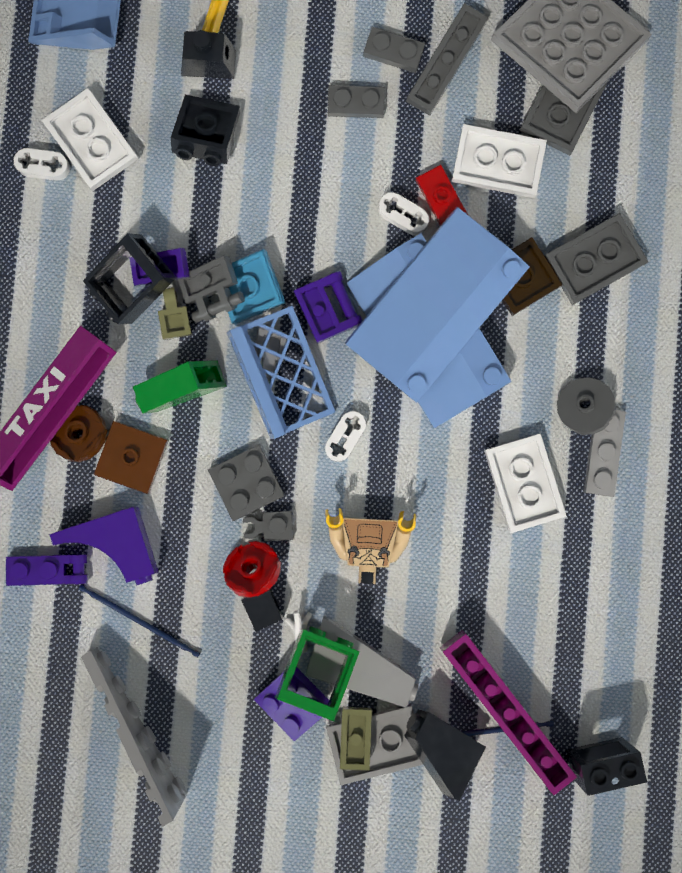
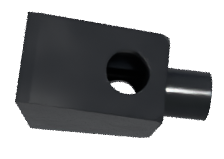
(208, 55)

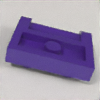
(319, 310)

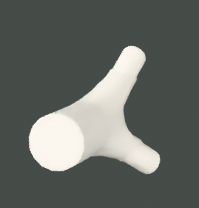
(298, 625)

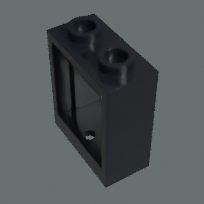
(151, 263)
(602, 761)

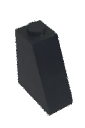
(444, 752)

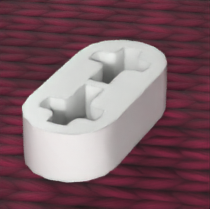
(42, 157)
(407, 208)
(351, 440)

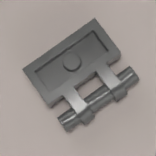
(209, 280)

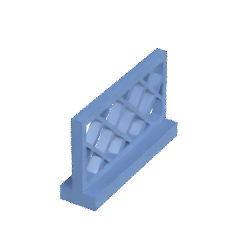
(258, 382)

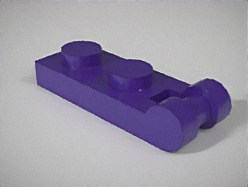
(45, 570)

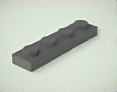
(447, 59)

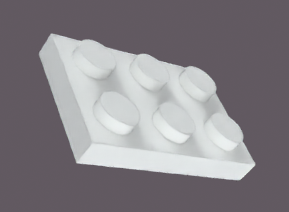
(90, 139)
(499, 161)
(525, 483)

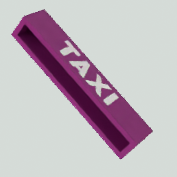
(50, 404)

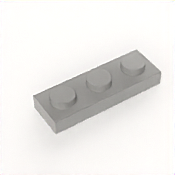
(604, 458)

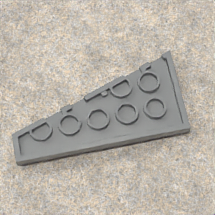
(136, 738)

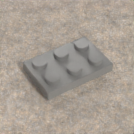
(388, 748)

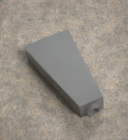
(372, 673)

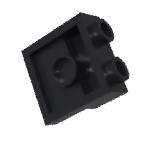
(205, 130)

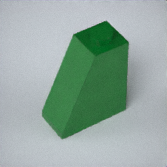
(179, 385)

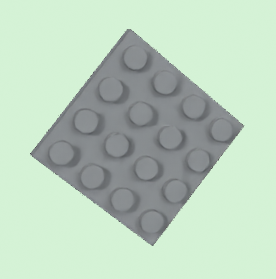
(571, 44)

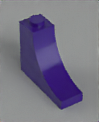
(121, 538)

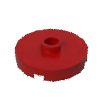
(246, 558)

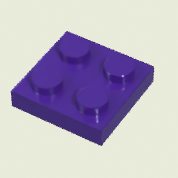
(288, 717)

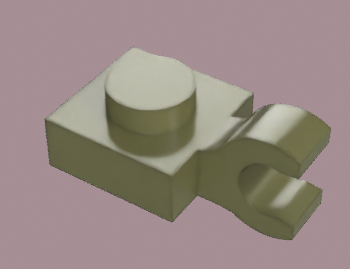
(175, 319)

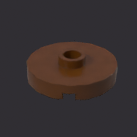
(89, 444)

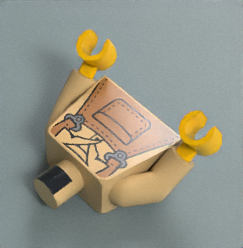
(369, 542)

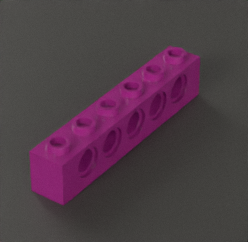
(508, 712)

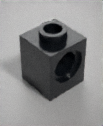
(262, 610)

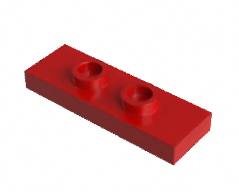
(439, 193)

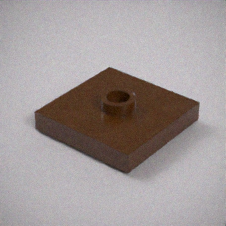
(131, 457)

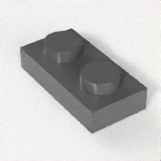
(393, 49)
(356, 101)

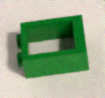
(341, 646)

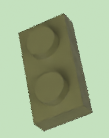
(355, 738)

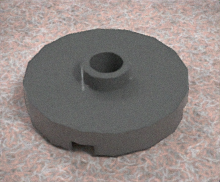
(593, 418)

